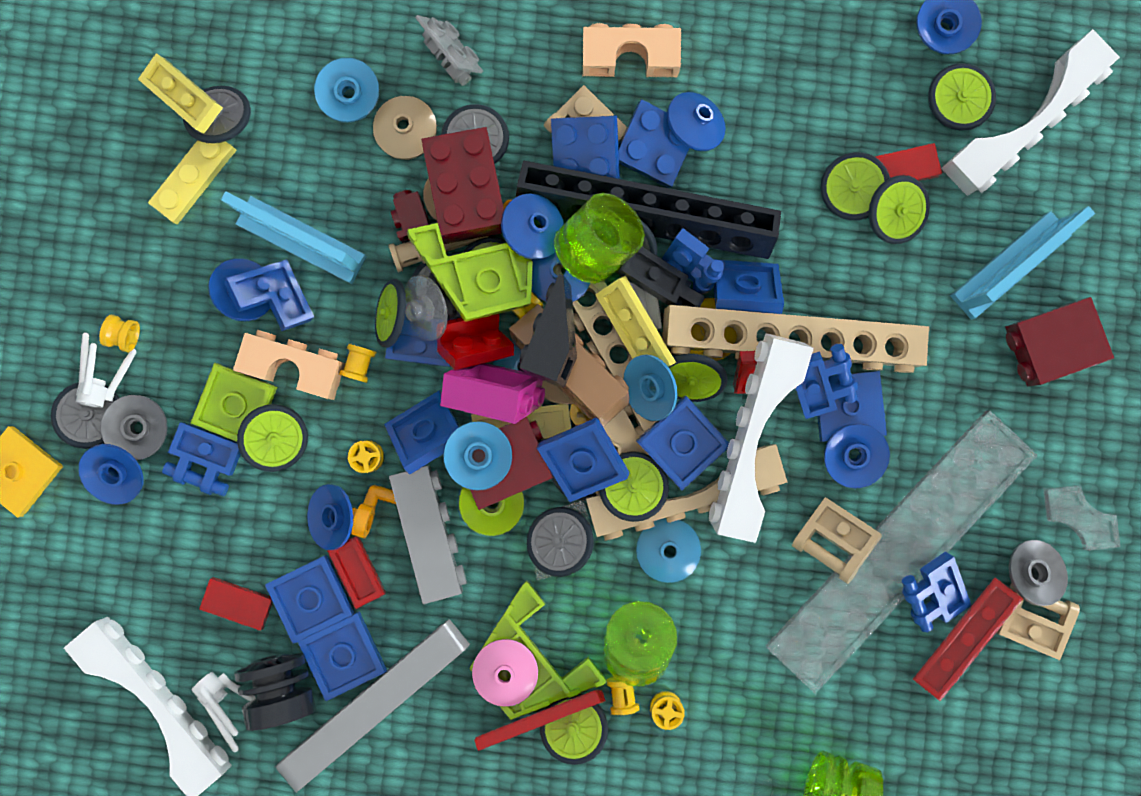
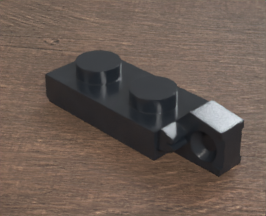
(660, 279)

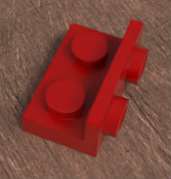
(473, 342)

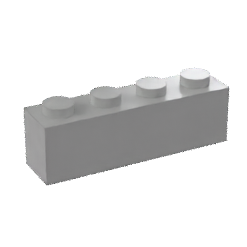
(427, 535)

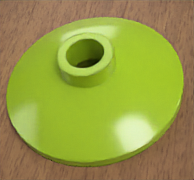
(488, 520)

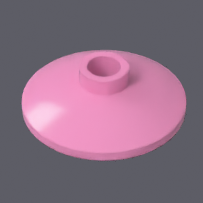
(508, 656)

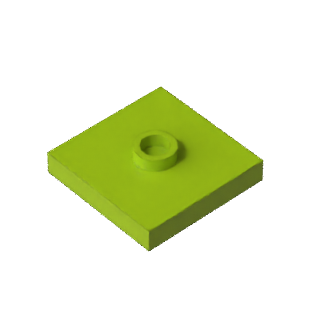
(229, 399)

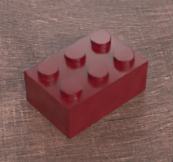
(464, 184)

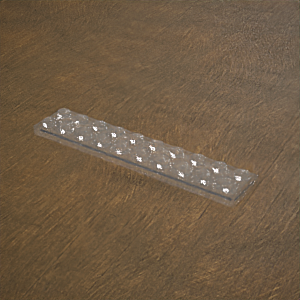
(913, 534)

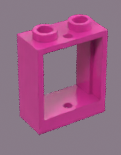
(492, 392)

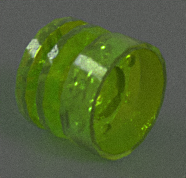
(599, 238)
(625, 656)
(835, 777)

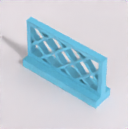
(297, 237)
(1017, 261)

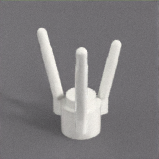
(92, 390)
(209, 693)

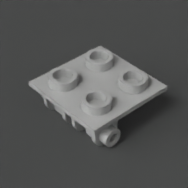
(444, 43)

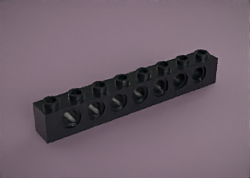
(665, 211)

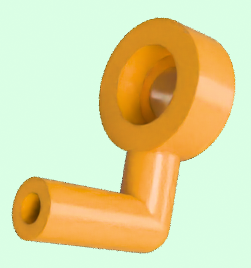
(364, 515)

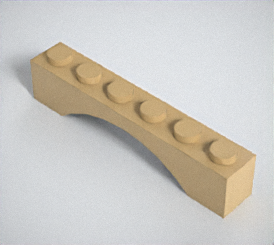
(768, 477)

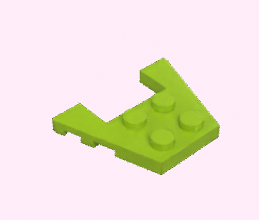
(477, 280)
(550, 685)

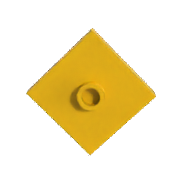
(23, 471)

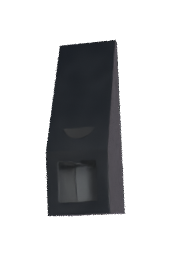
(553, 344)

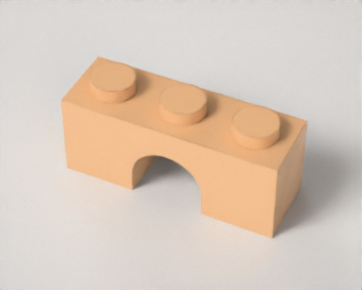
(657, 46)
(262, 356)

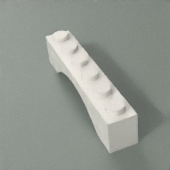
(1073, 73)
(779, 370)
(192, 755)

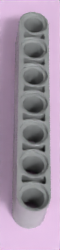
(372, 705)

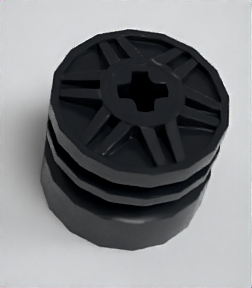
(275, 691)

